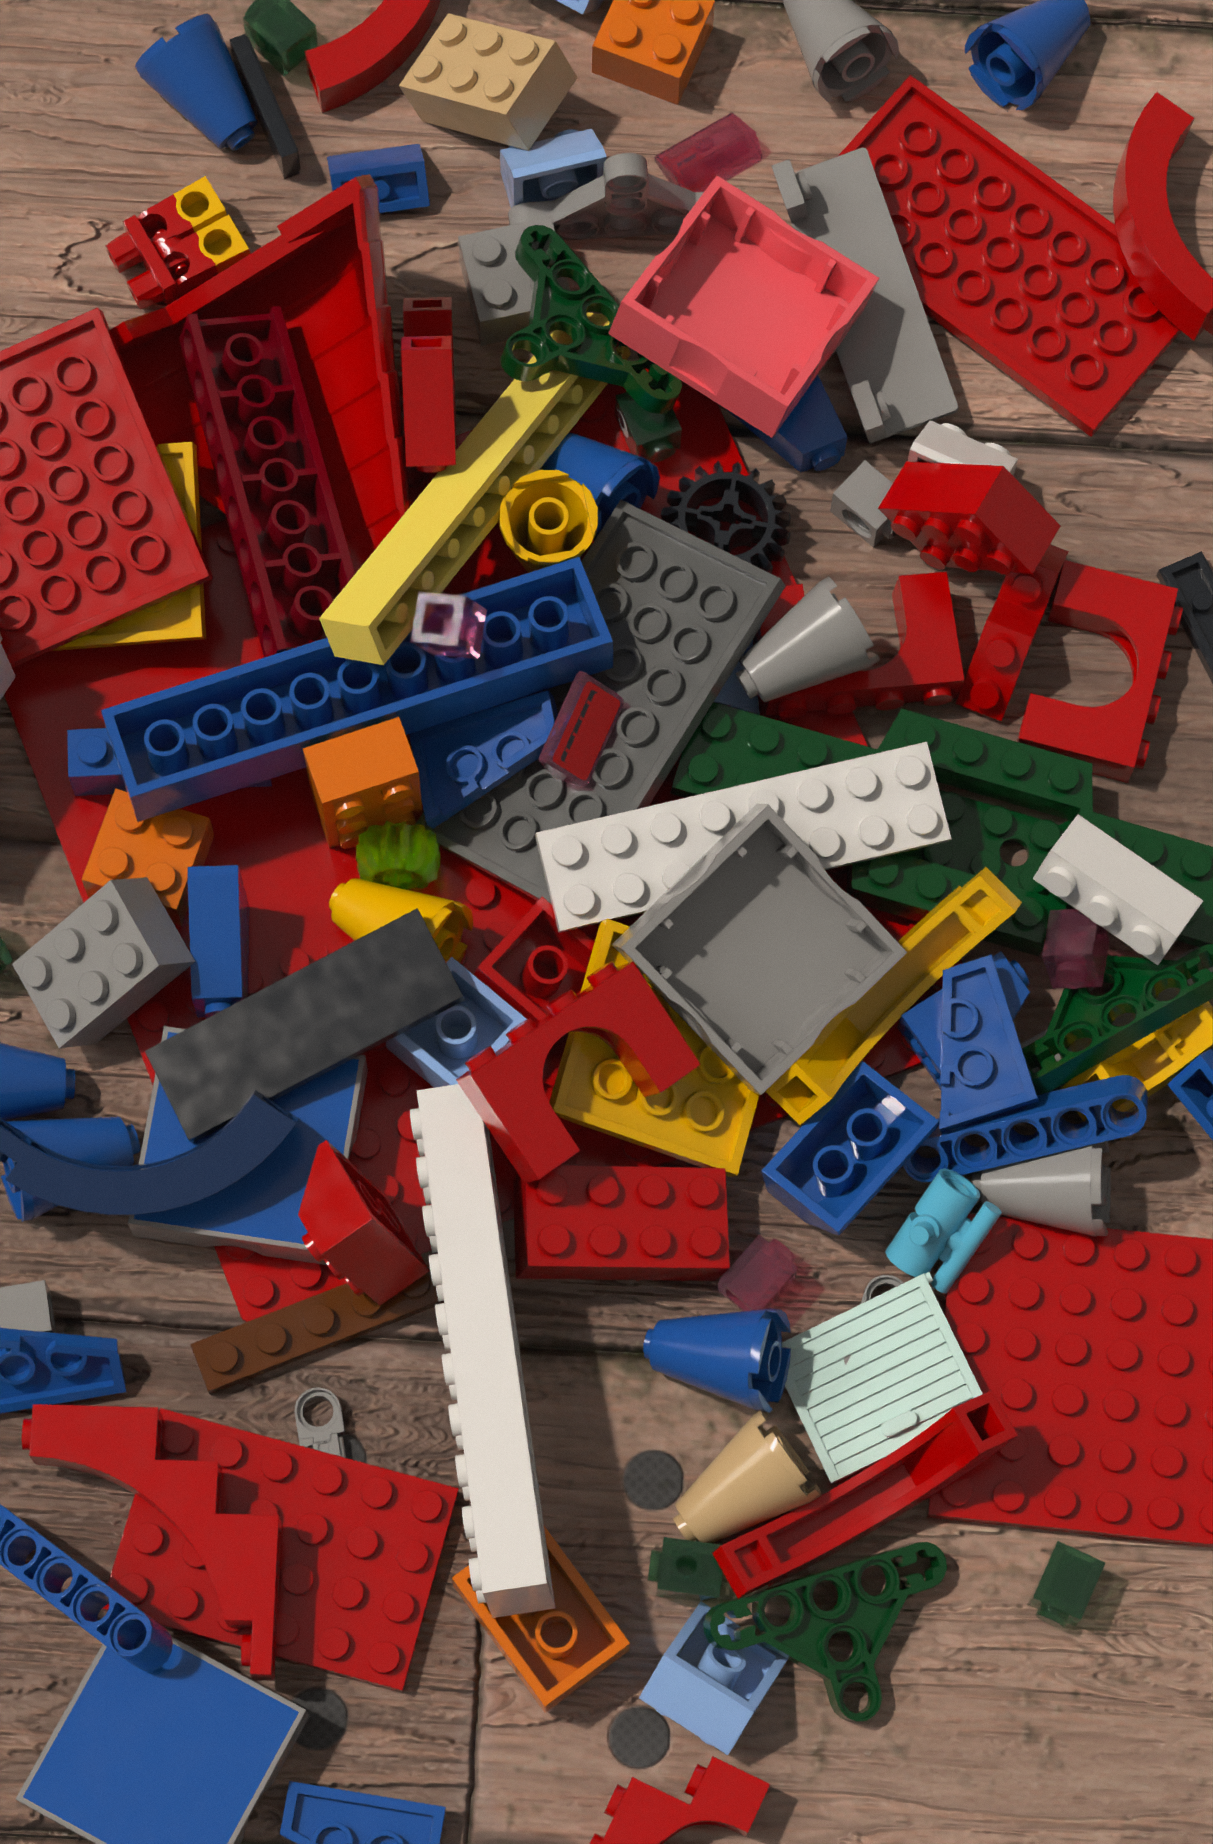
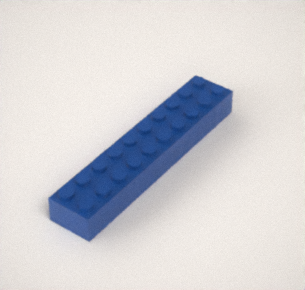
(262, 714)

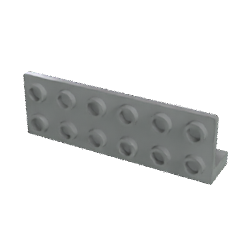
(890, 348)

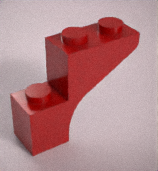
(1009, 636)
(649, 1816)

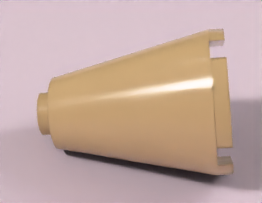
(745, 1485)

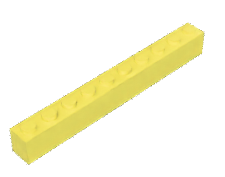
(456, 510)

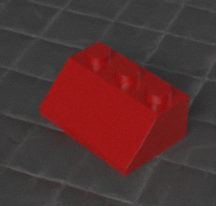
(356, 1229)

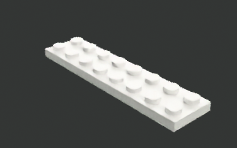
(838, 810)

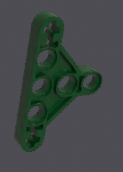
(593, 349)
(1134, 991)
(857, 1613)

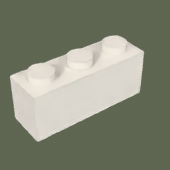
(1117, 889)

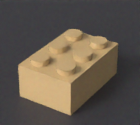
(488, 81)

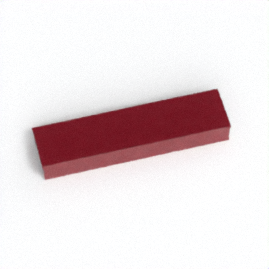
(268, 473)

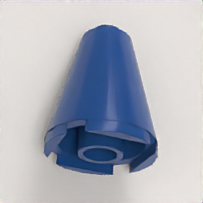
(1025, 49)
(201, 82)
(606, 472)
(32, 1082)
(84, 1139)
(725, 1354)

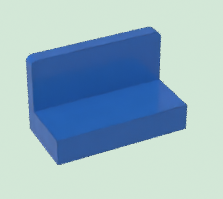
(395, 170)

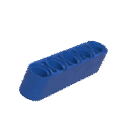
(1053, 1132)
(83, 1597)

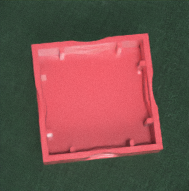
(743, 306)

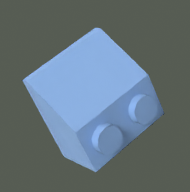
(551, 166)
(710, 1687)

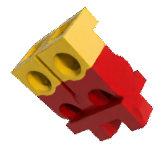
(178, 243)

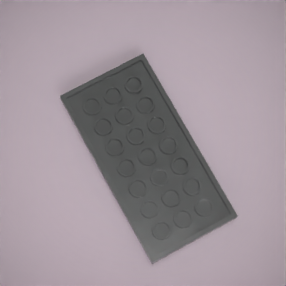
(677, 632)

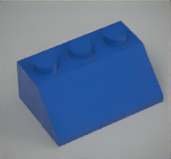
(847, 1151)

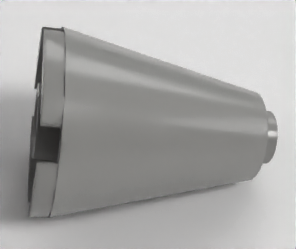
(841, 46)
(807, 647)
(1054, 1190)

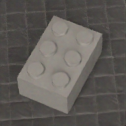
(103, 962)

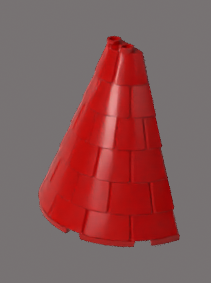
(337, 313)

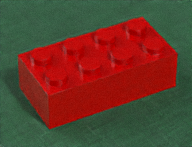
(622, 1224)

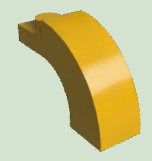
(1157, 1056)

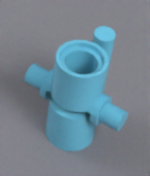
(942, 1230)

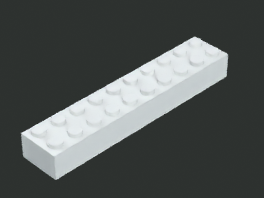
(484, 1357)

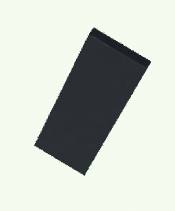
(305, 1024)

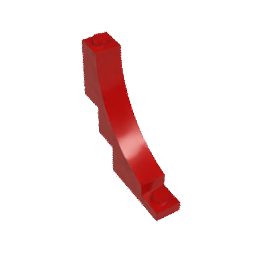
(236, 1549)

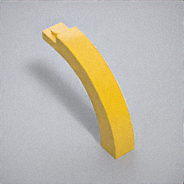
(931, 947)

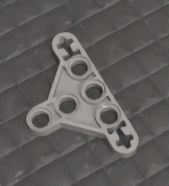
(615, 205)

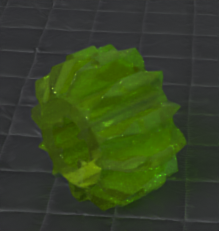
(398, 855)

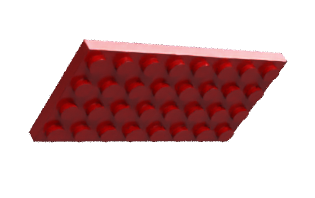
(1012, 258)

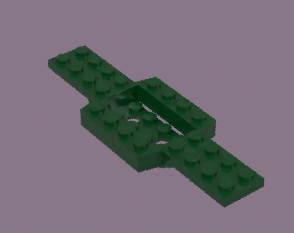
(743, 748)

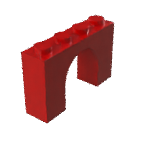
(428, 383)
(1137, 620)
(923, 670)
(509, 1082)

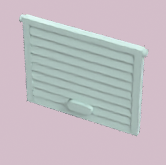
(894, 1386)

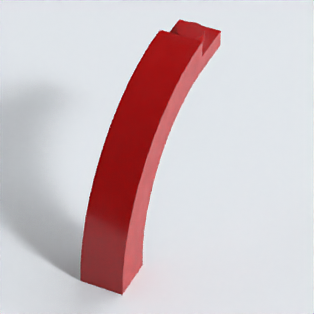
(369, 52)
(1145, 224)
(868, 1499)

